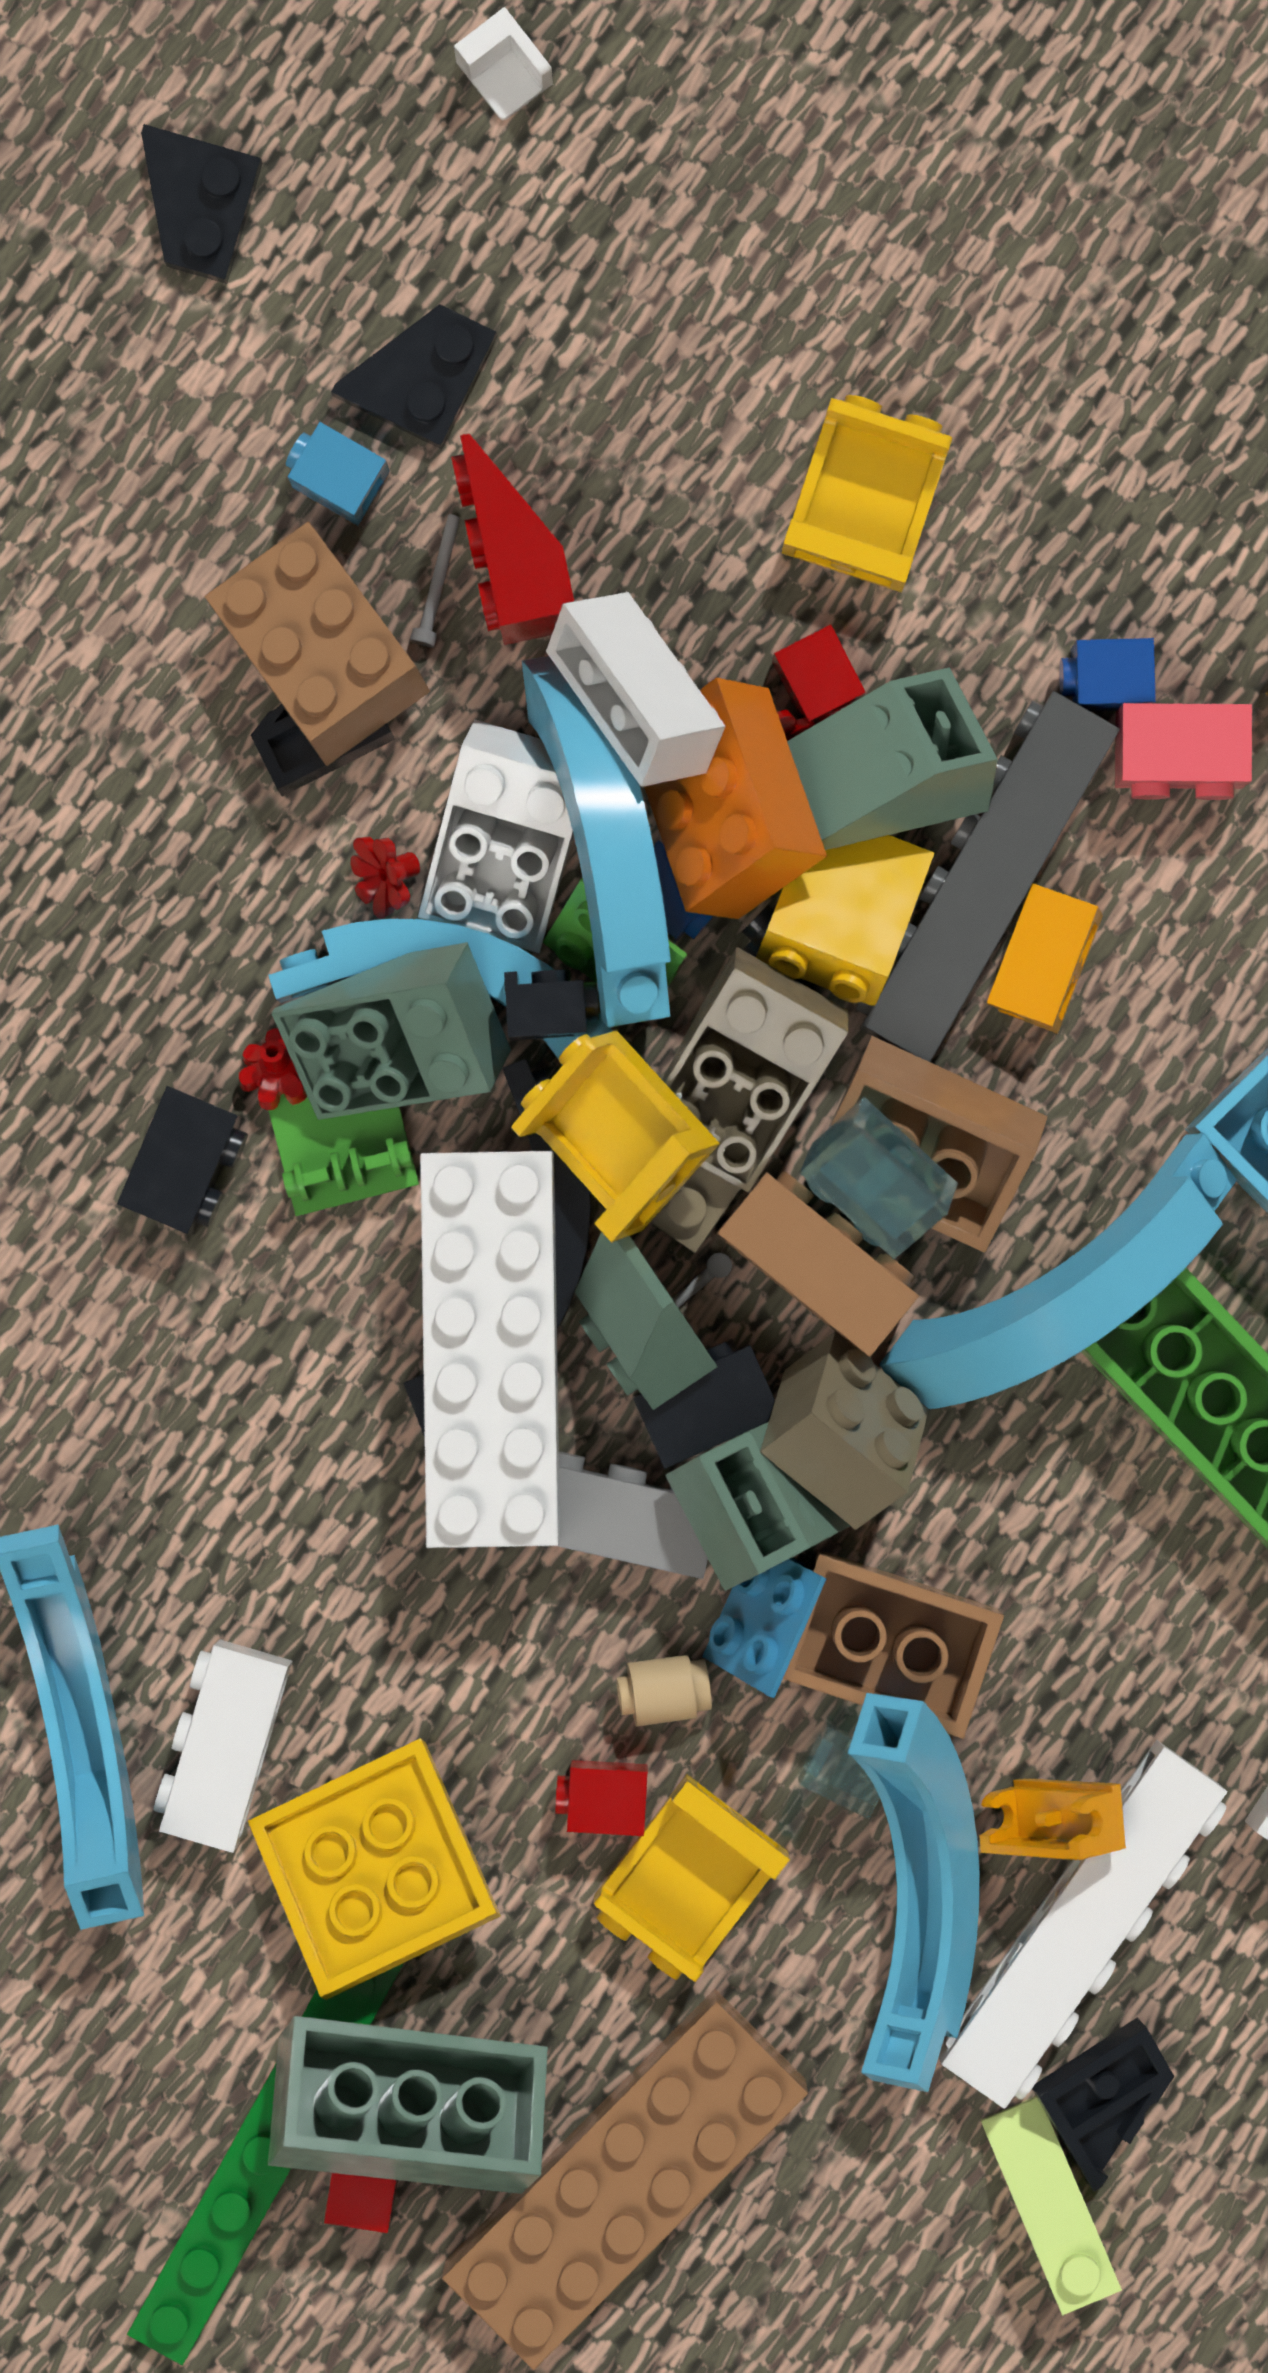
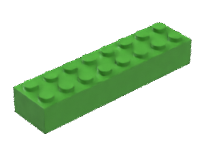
(1200, 1389)

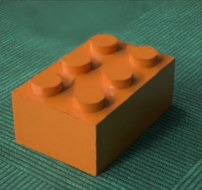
(746, 820)

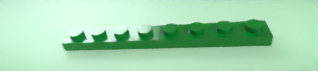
(233, 2204)

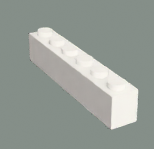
(1079, 1929)

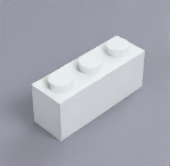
(635, 689)
(222, 1744)

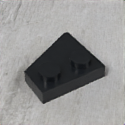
(199, 200)

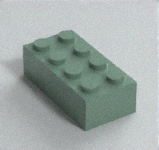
(408, 2105)

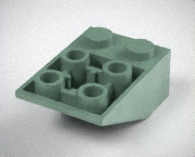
(896, 761)
(396, 1035)
(749, 1509)

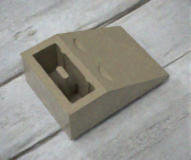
(753, 1062)

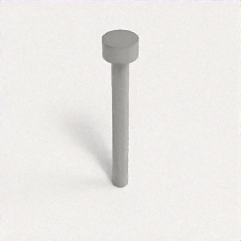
(424, 634)

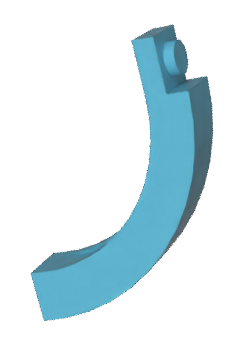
(611, 847)
(374, 942)
(1076, 1302)
(80, 1727)
(937, 1885)

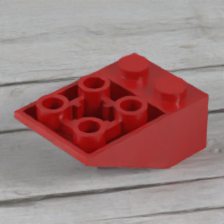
(519, 550)

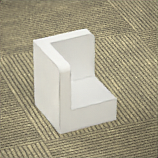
(503, 64)

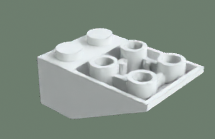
(500, 839)

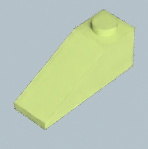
(1051, 2205)

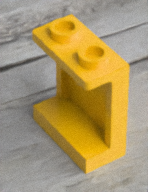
(867, 492)
(847, 917)
(617, 1130)
(688, 1879)

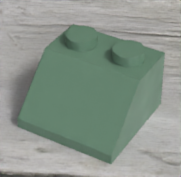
(640, 1324)

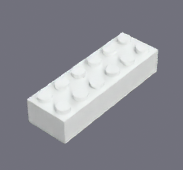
(490, 1349)

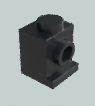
(549, 1005)

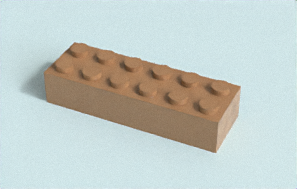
(625, 2179)

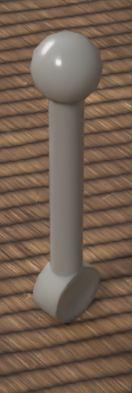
(717, 1266)

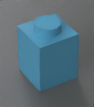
(336, 472)

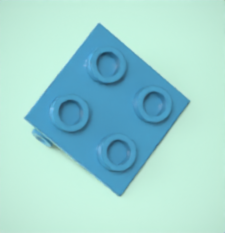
(764, 1624)

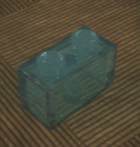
(878, 1179)

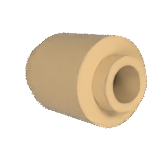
(664, 1690)

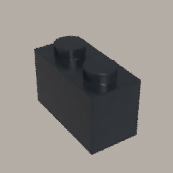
(182, 1162)
(712, 1408)

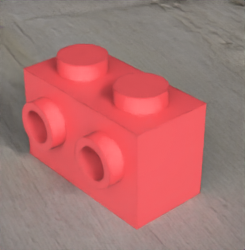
(1183, 749)

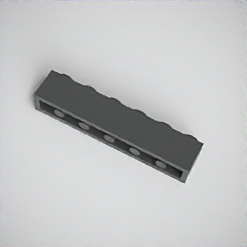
(990, 875)

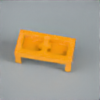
(1045, 958)
(1056, 1819)

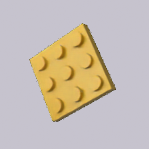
(373, 1869)

